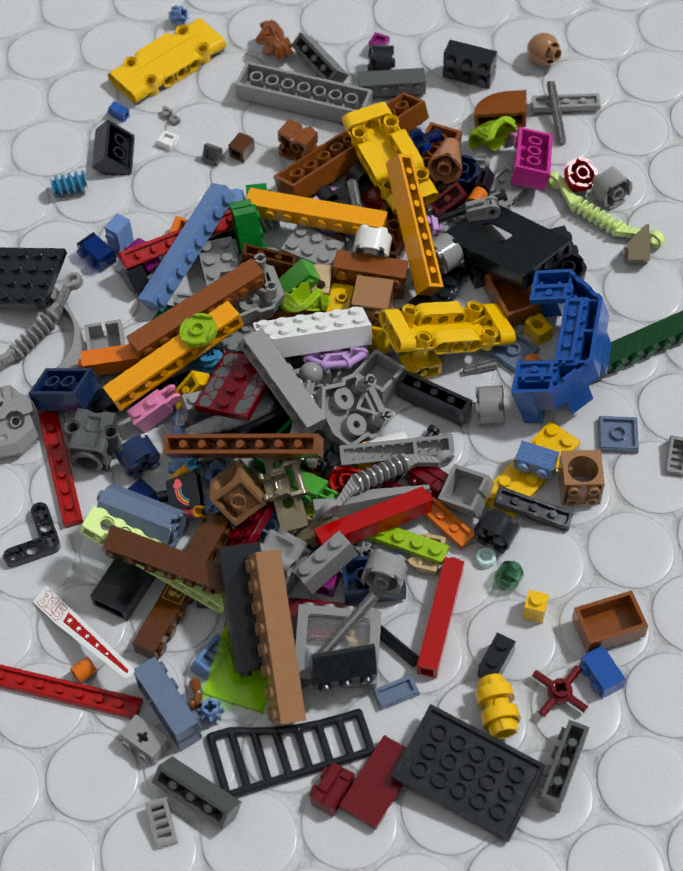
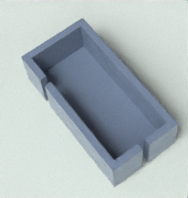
(168, 704)

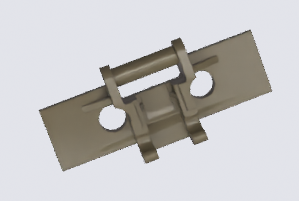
(279, 489)

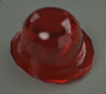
(372, 198)

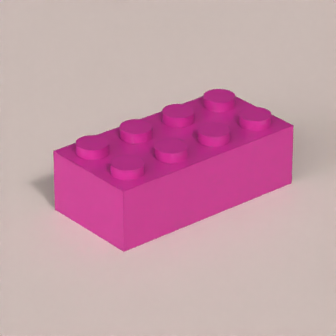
(531, 159)

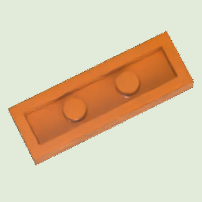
(450, 525)

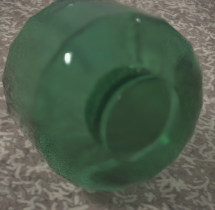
(509, 575)

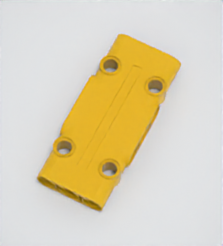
(167, 60)
(376, 141)
(446, 327)

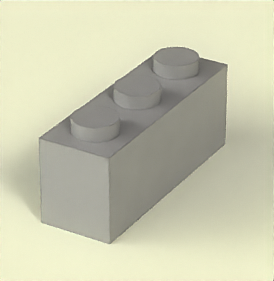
(325, 562)

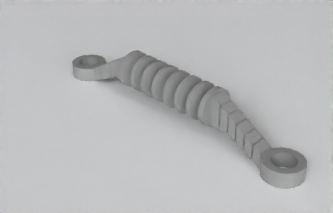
(53, 313)
(382, 472)

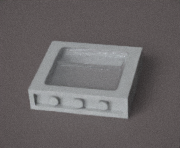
(318, 623)

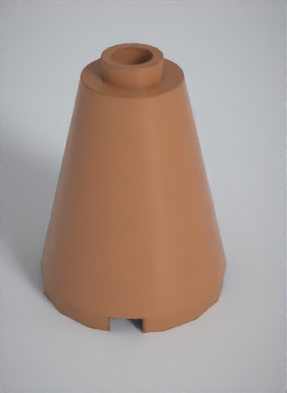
(446, 162)

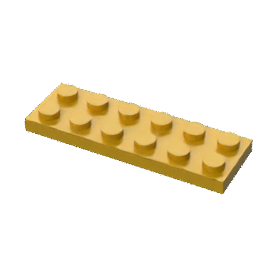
(527, 483)

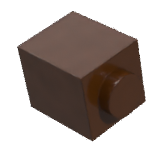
(241, 147)

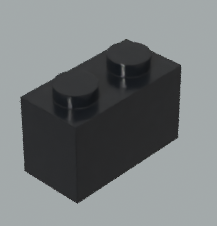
(497, 656)

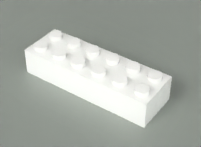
(318, 331)

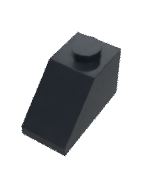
(134, 278)

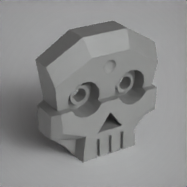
(263, 300)
(360, 407)
(16, 438)

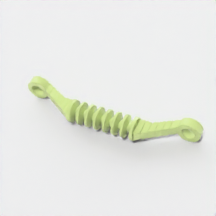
(575, 203)

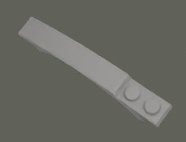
(78, 345)

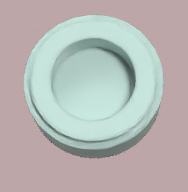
(485, 558)

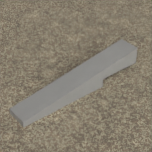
(387, 449)
(362, 500)

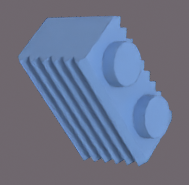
(119, 233)
(536, 460)

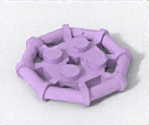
(338, 358)

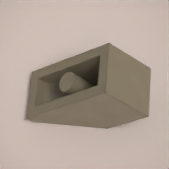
(638, 248)

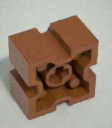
(296, 140)

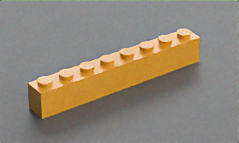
(315, 212)
(414, 225)
(168, 360)

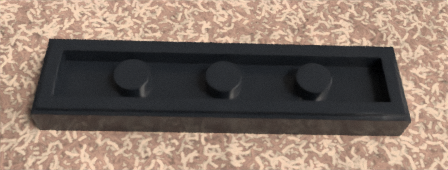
(533, 508)

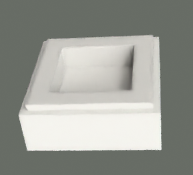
(167, 140)

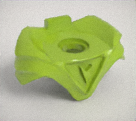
(492, 133)
(303, 299)

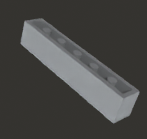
(283, 382)

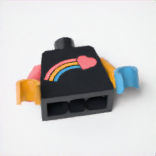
(185, 490)

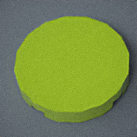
(195, 335)

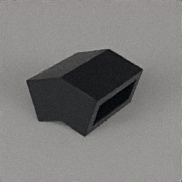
(485, 180)

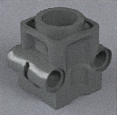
(92, 440)

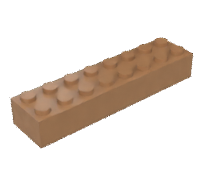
(275, 637)

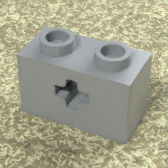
(140, 730)

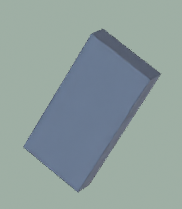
(396, 692)

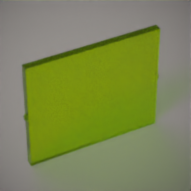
(230, 687)

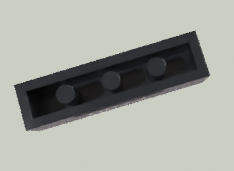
(433, 398)

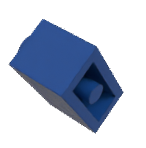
(602, 672)

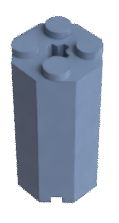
(141, 512)

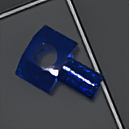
(423, 141)

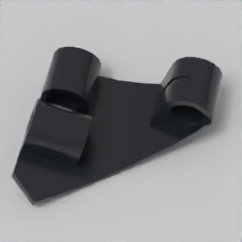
(341, 194)

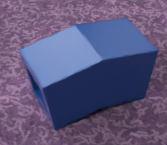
(118, 111)

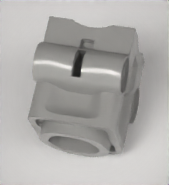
(292, 553)

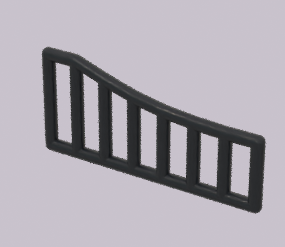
(297, 729)

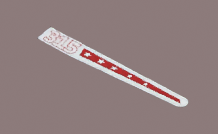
(71, 623)

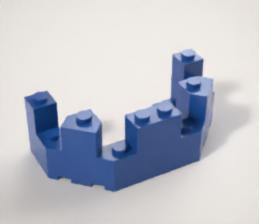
(580, 352)

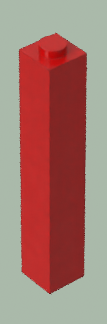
(378, 517)
(440, 617)

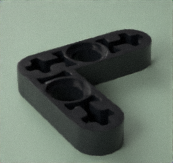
(40, 543)

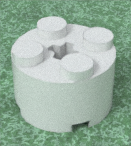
(372, 241)

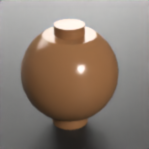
(543, 49)

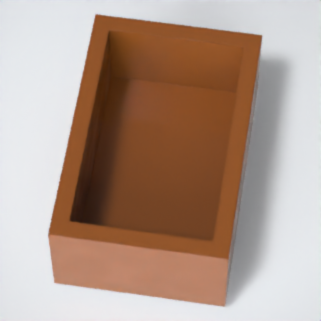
(511, 300)
(610, 621)

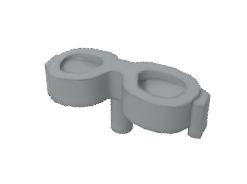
(167, 113)

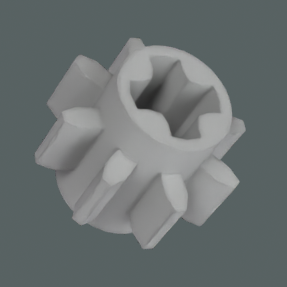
(482, 161)
(363, 548)

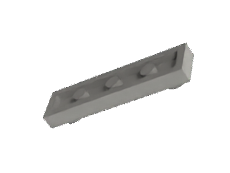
(567, 102)

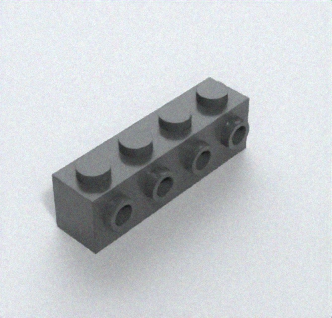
(318, 58)
(393, 82)
(563, 766)
(196, 792)

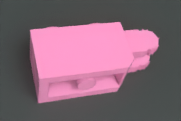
(154, 408)

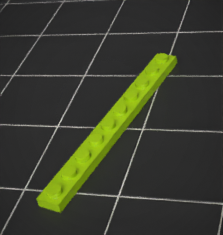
(401, 540)

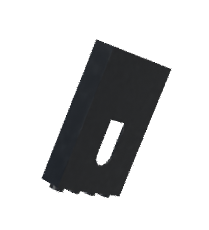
(518, 257)

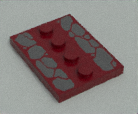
(232, 389)

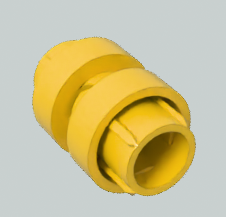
(498, 713)

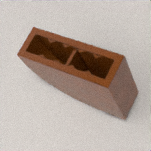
(502, 104)

